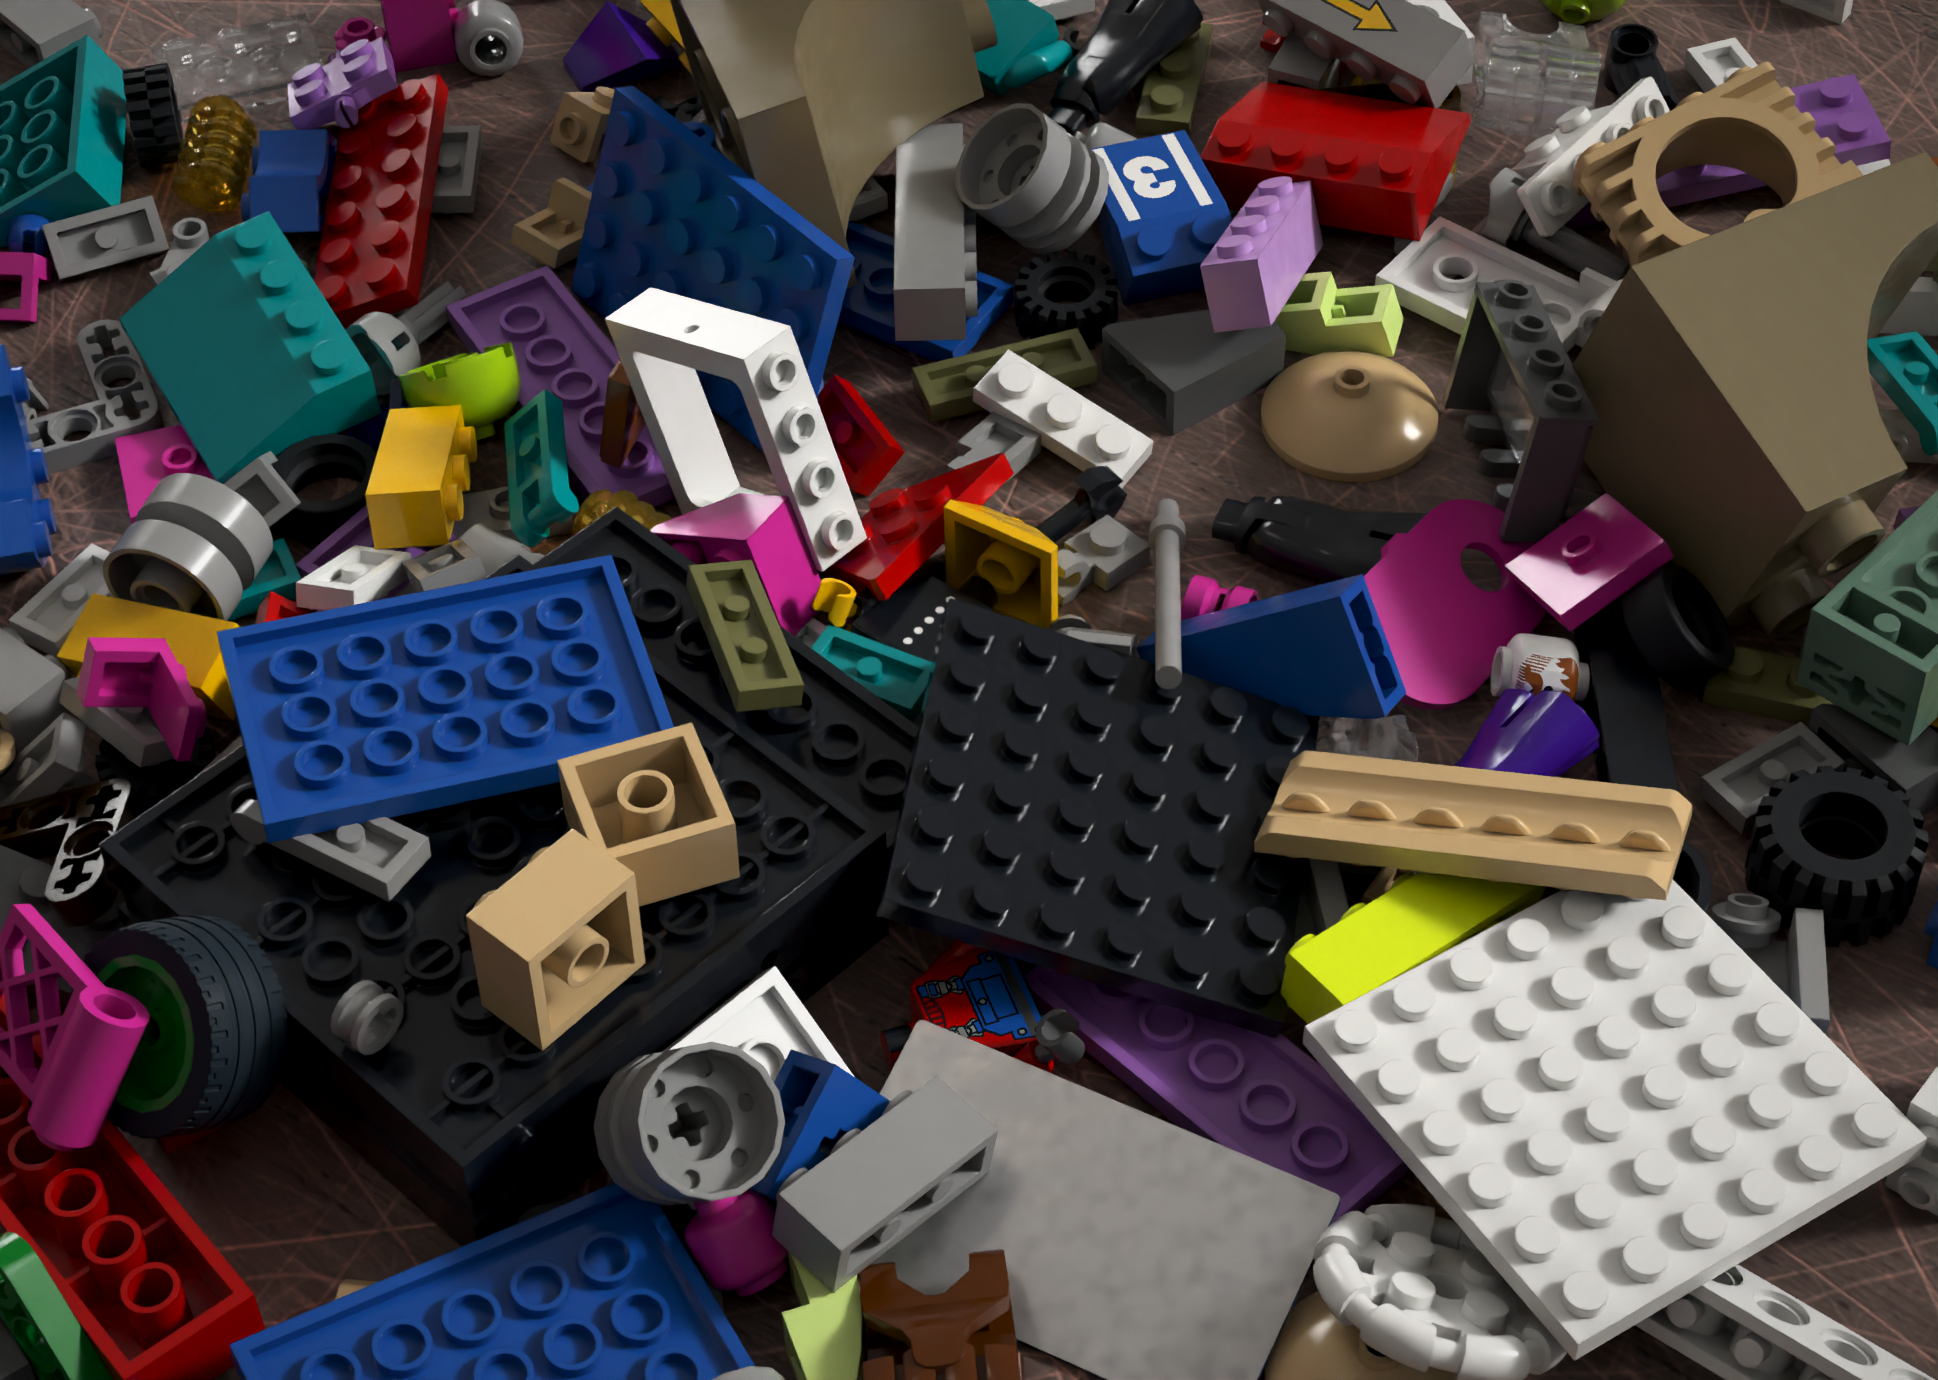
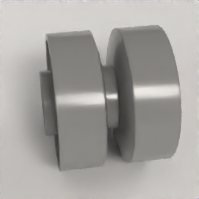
(190, 548)

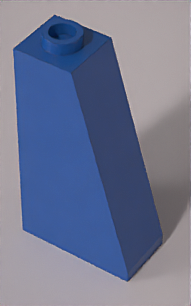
(1300, 648)

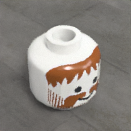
(1539, 665)

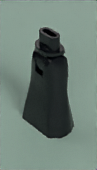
(1117, 55)
(1310, 536)

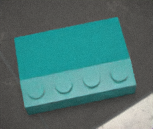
(62, 136)
(249, 350)

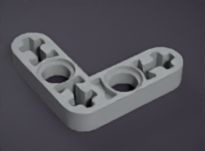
(107, 414)

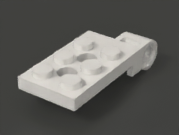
(1425, 282)

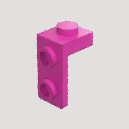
(144, 675)

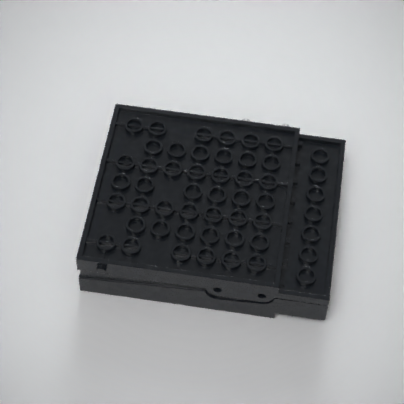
(458, 1099)

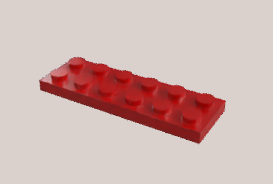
(382, 202)

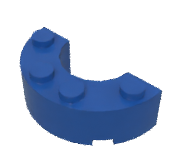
(24, 516)

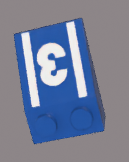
(1159, 216)

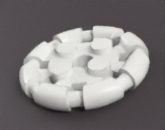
(1428, 1296)

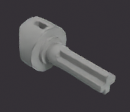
(1510, 225)
(392, 343)

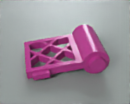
(82, 1049)

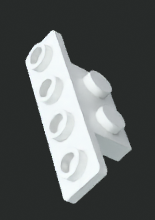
(1552, 158)

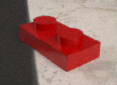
(858, 436)

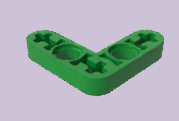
(42, 1318)

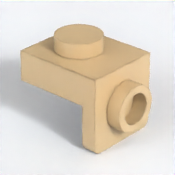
(582, 122)
(557, 231)

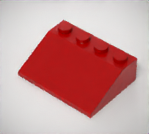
(1367, 158)

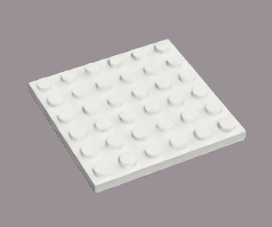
(1611, 1103)

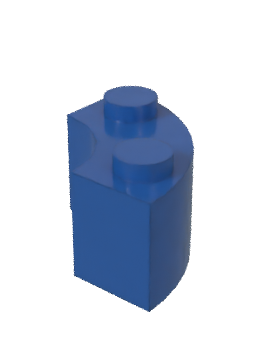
(291, 178)

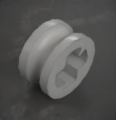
(367, 1017)

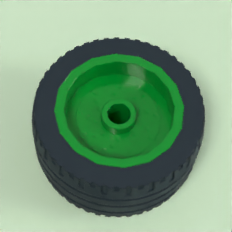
(211, 1028)

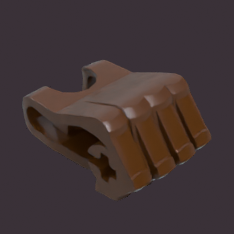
(943, 1335)

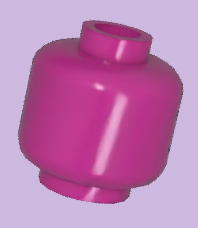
(736, 1243)

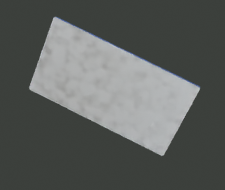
(1115, 1228)

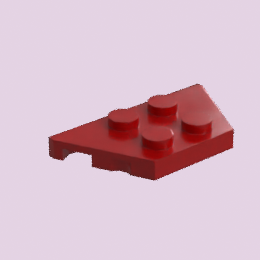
(909, 526)

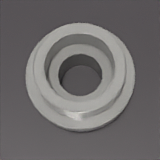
(1747, 919)

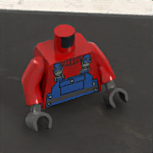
(990, 1003)

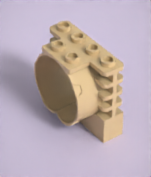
(1737, 125)

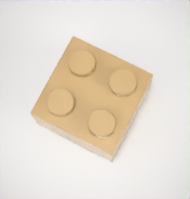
(654, 811)
(556, 938)

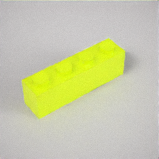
(1393, 935)

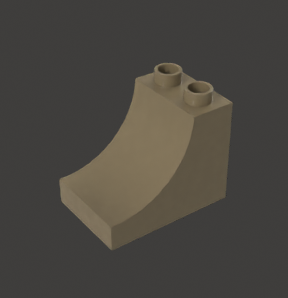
(828, 87)
(1747, 394)

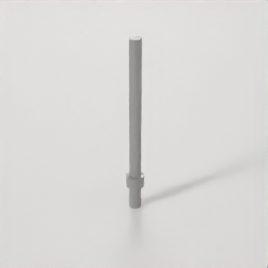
(1167, 540)

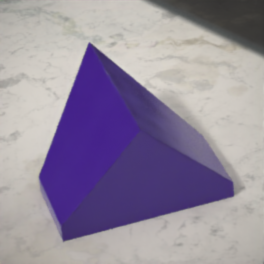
(616, 51)

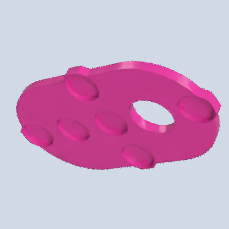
(1433, 615)

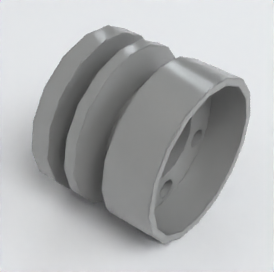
(1032, 179)
(727, 1119)

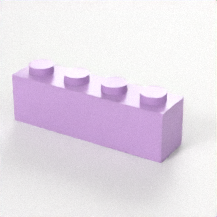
(1262, 255)

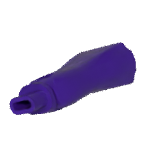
(1532, 735)

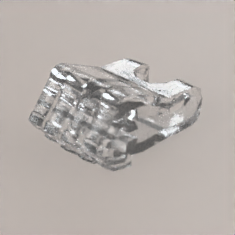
(1530, 77)

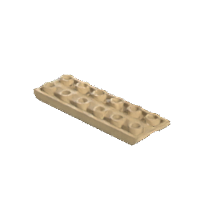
(1478, 824)

